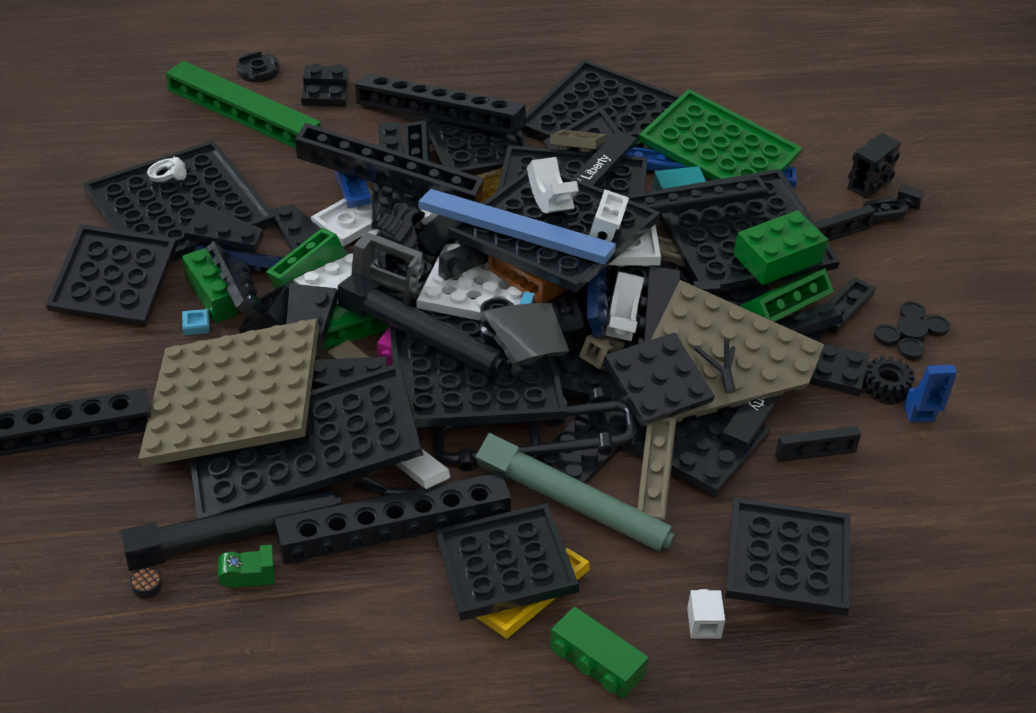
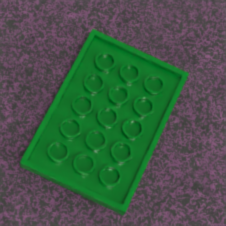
(716, 139)

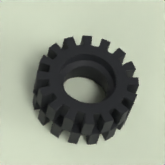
(892, 370)

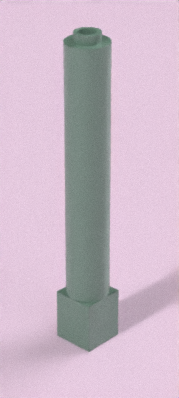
(501, 456)

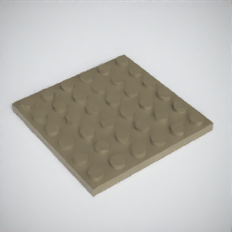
(231, 393)

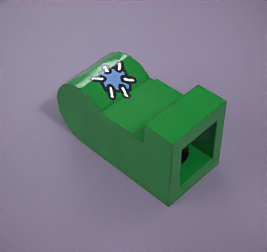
(247, 568)

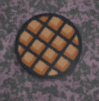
(146, 582)

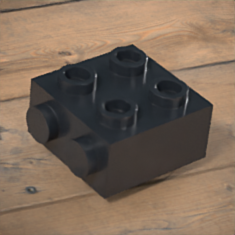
(873, 165)

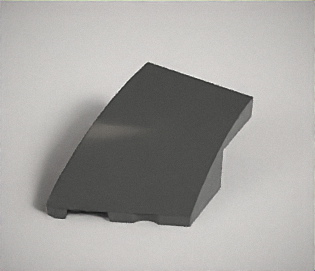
(527, 331)

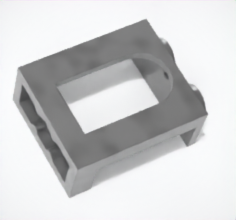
(363, 265)

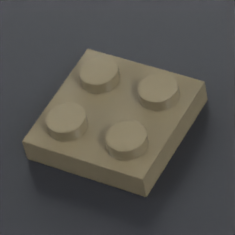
(584, 140)

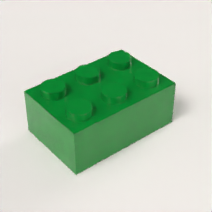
(780, 247)

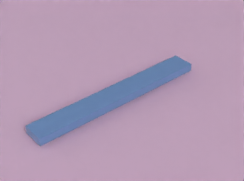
(517, 226)

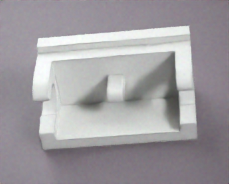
(609, 214)

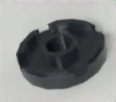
(258, 67)

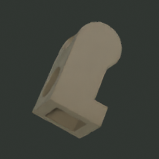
(601, 347)

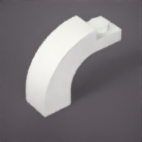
(548, 188)
(624, 306)

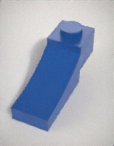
(353, 189)
(931, 393)

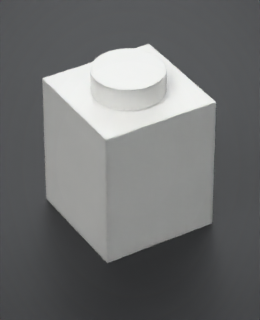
(706, 614)

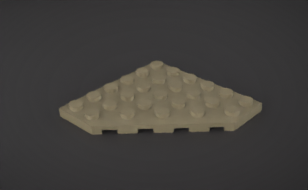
(766, 353)

